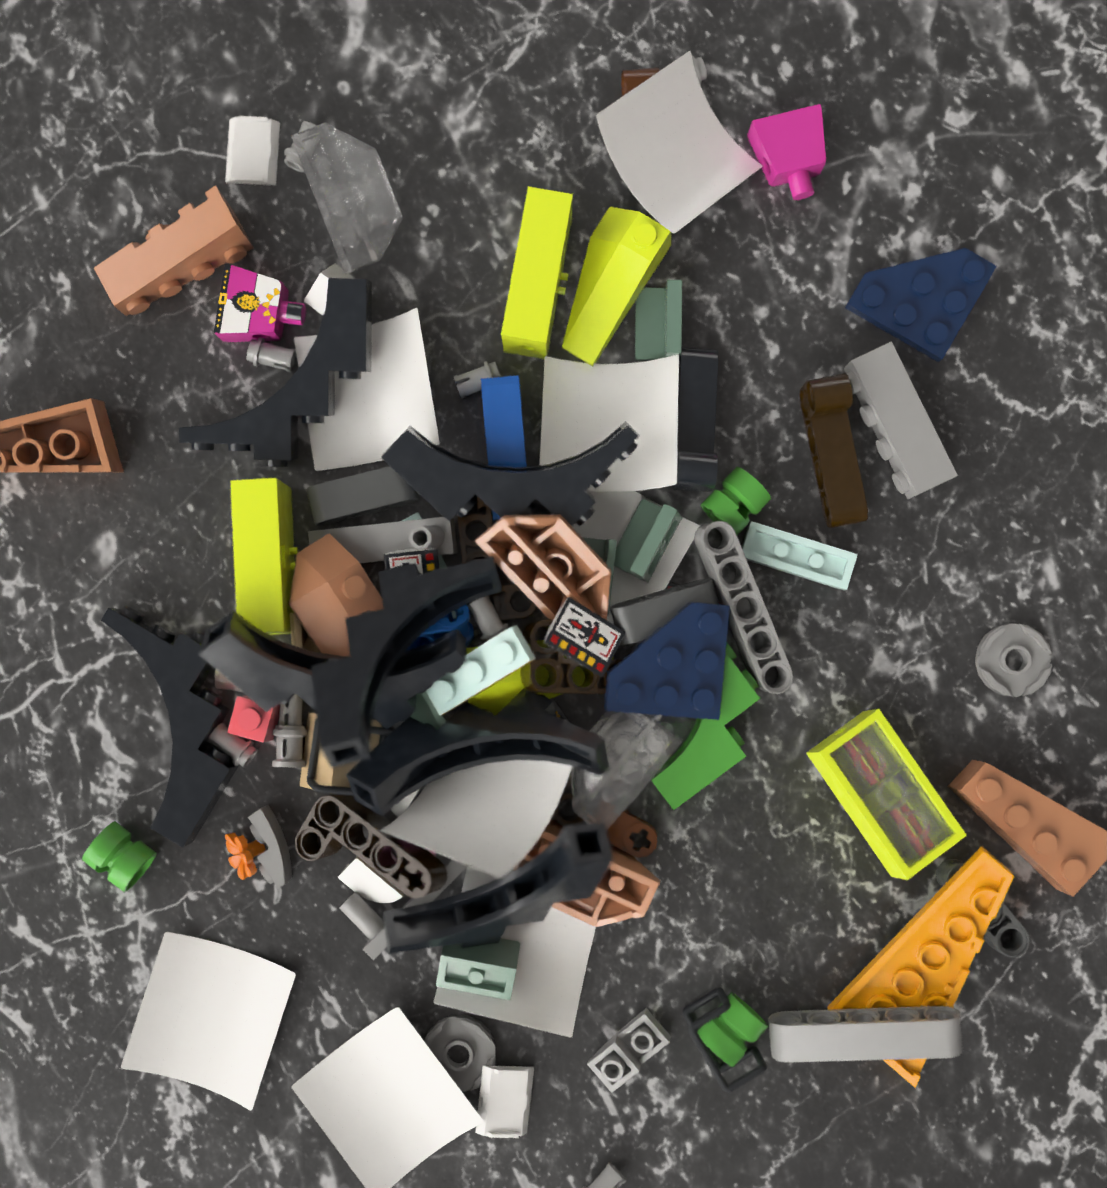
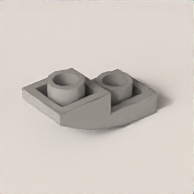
(276, 860)
(628, 1050)

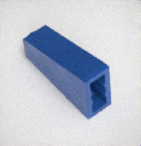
(503, 423)

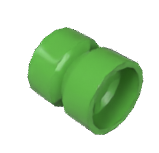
(737, 500)
(119, 856)
(729, 1032)

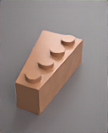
(174, 255)
(60, 441)
(1043, 832)

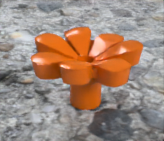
(243, 854)

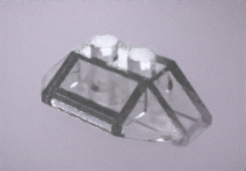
(349, 193)
(635, 751)

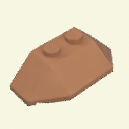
(548, 562)
(327, 590)
(621, 894)

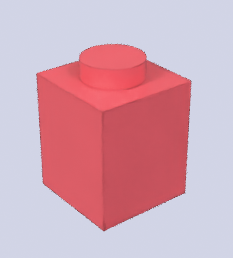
(252, 721)

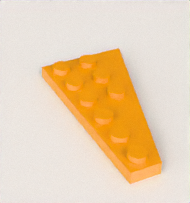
(933, 950)

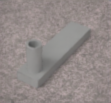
(372, 541)
(372, 924)

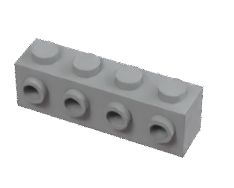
(899, 421)

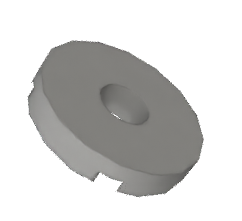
(992, 664)
(469, 1033)

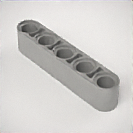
(758, 617)
(865, 1034)

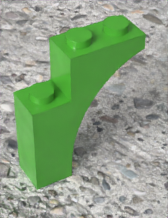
(709, 746)

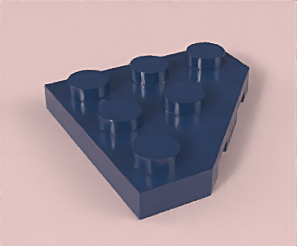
(923, 298)
(675, 668)

